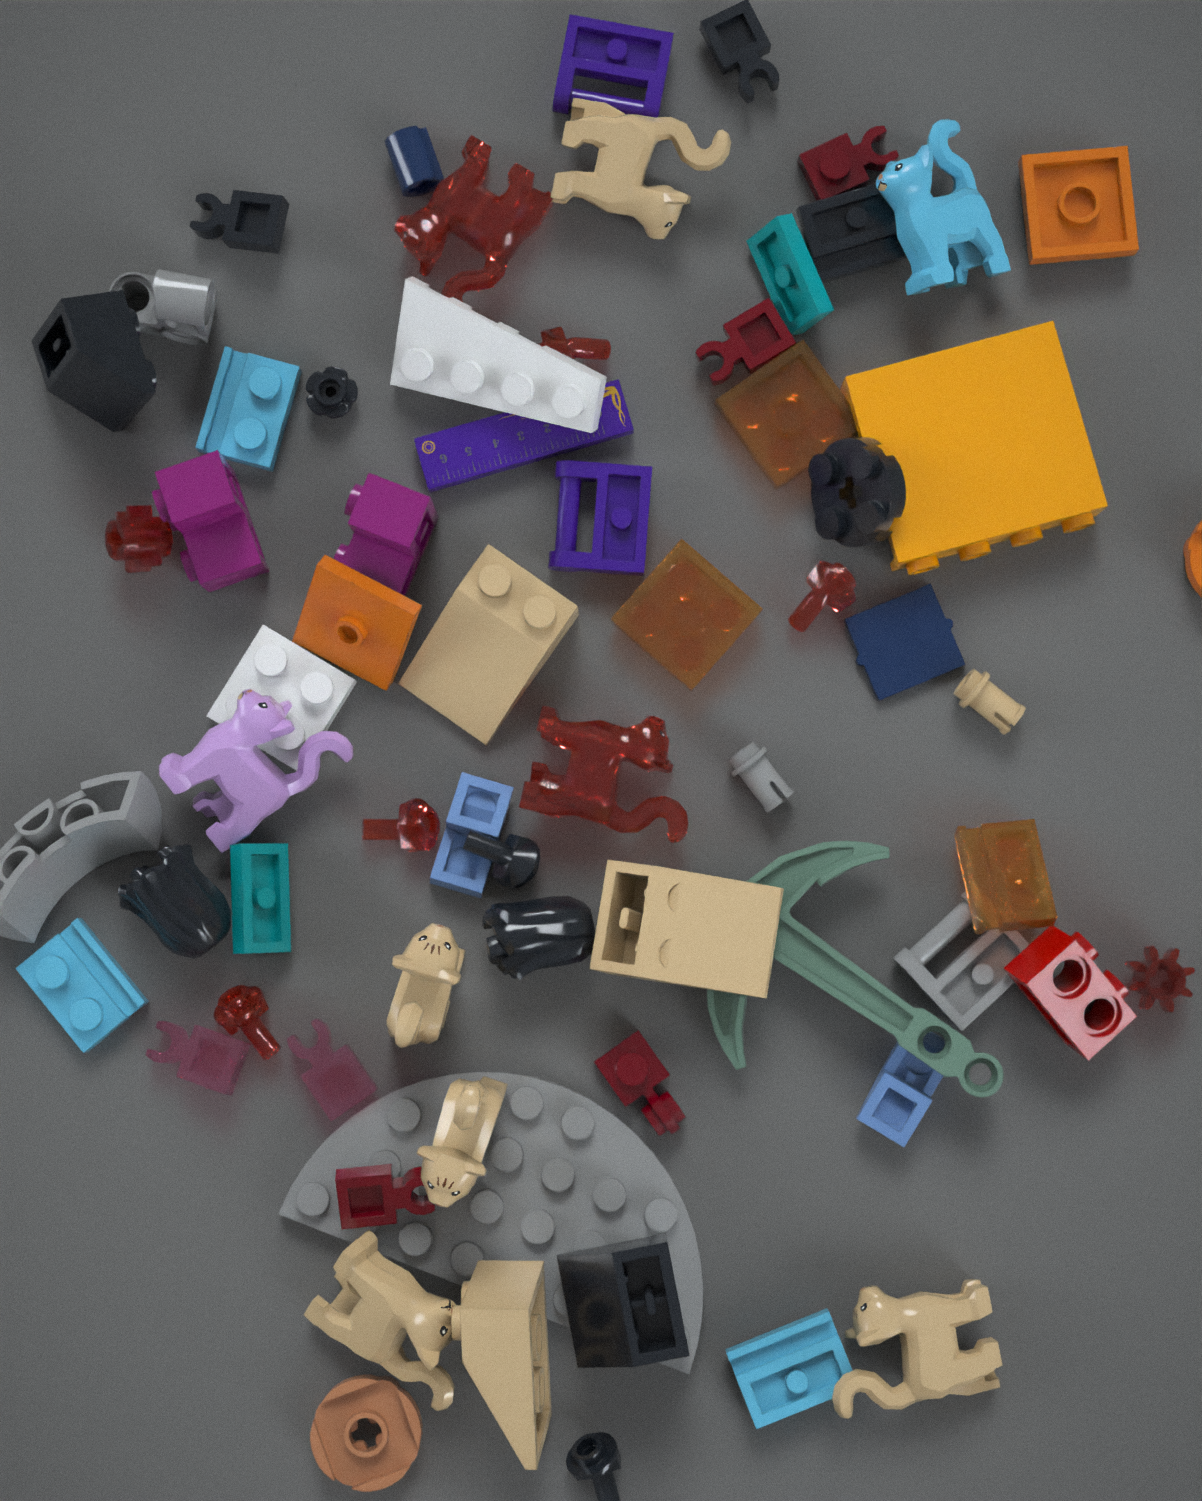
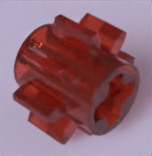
(138, 538)
(1169, 988)

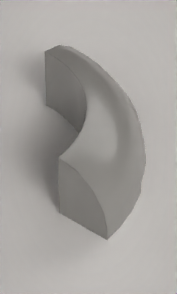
(70, 839)

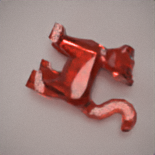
(479, 217)
(593, 774)

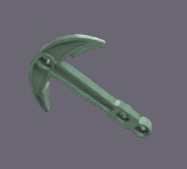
(840, 977)

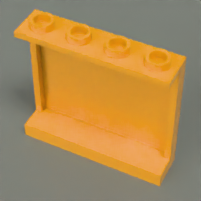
(982, 444)

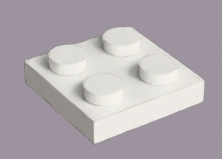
(286, 673)

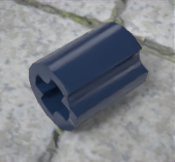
(414, 161)

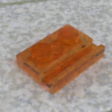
(1005, 876)

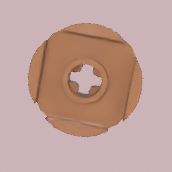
(352, 1461)

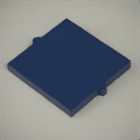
(904, 642)

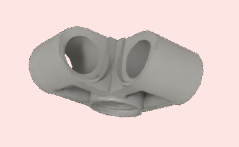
(178, 304)

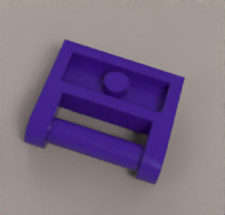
(615, 55)
(618, 518)

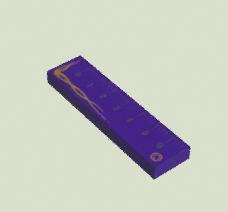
(512, 442)

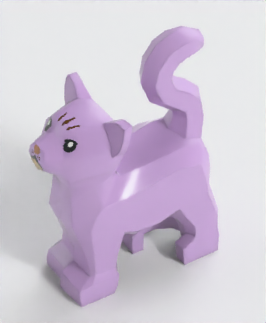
(247, 778)

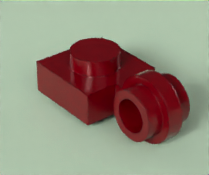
(633, 1072)

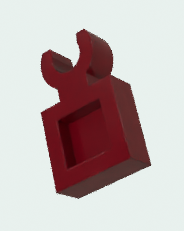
(840, 166)
(752, 339)
(372, 1195)

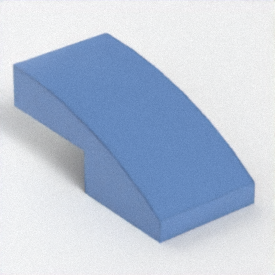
(478, 807)
(901, 1092)

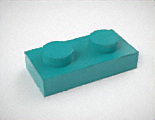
(790, 274)
(260, 898)

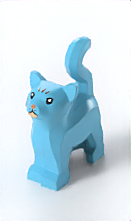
(944, 232)

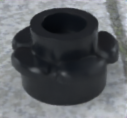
(334, 406)

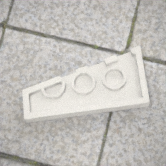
(473, 360)

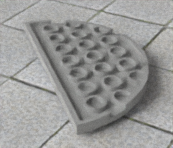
(553, 1184)

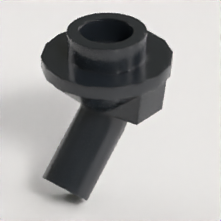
(515, 859)
(596, 1458)

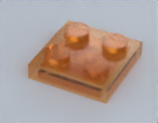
(787, 413)
(686, 615)

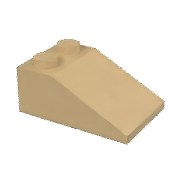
(488, 644)
(507, 1349)

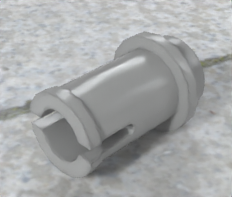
(760, 776)

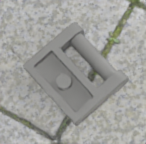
(973, 977)

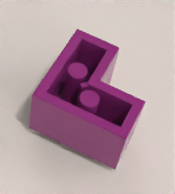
(211, 513)
(388, 530)

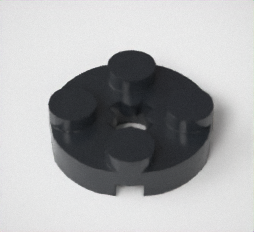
(832, 478)

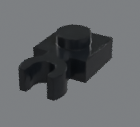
(739, 43)
(248, 223)

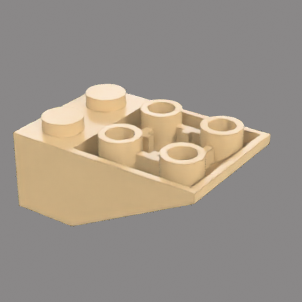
(686, 929)

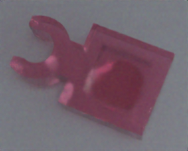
(205, 1057)
(336, 1077)

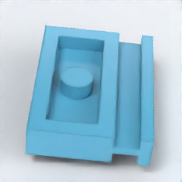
(248, 408)
(82, 985)
(789, 1367)

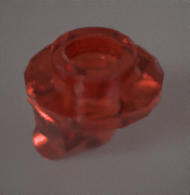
(575, 346)
(830, 586)
(411, 827)
(240, 1010)

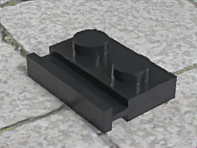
(850, 233)

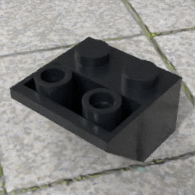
(95, 358)
(623, 1304)

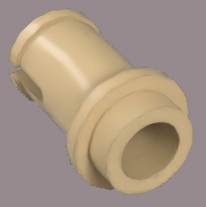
(989, 701)

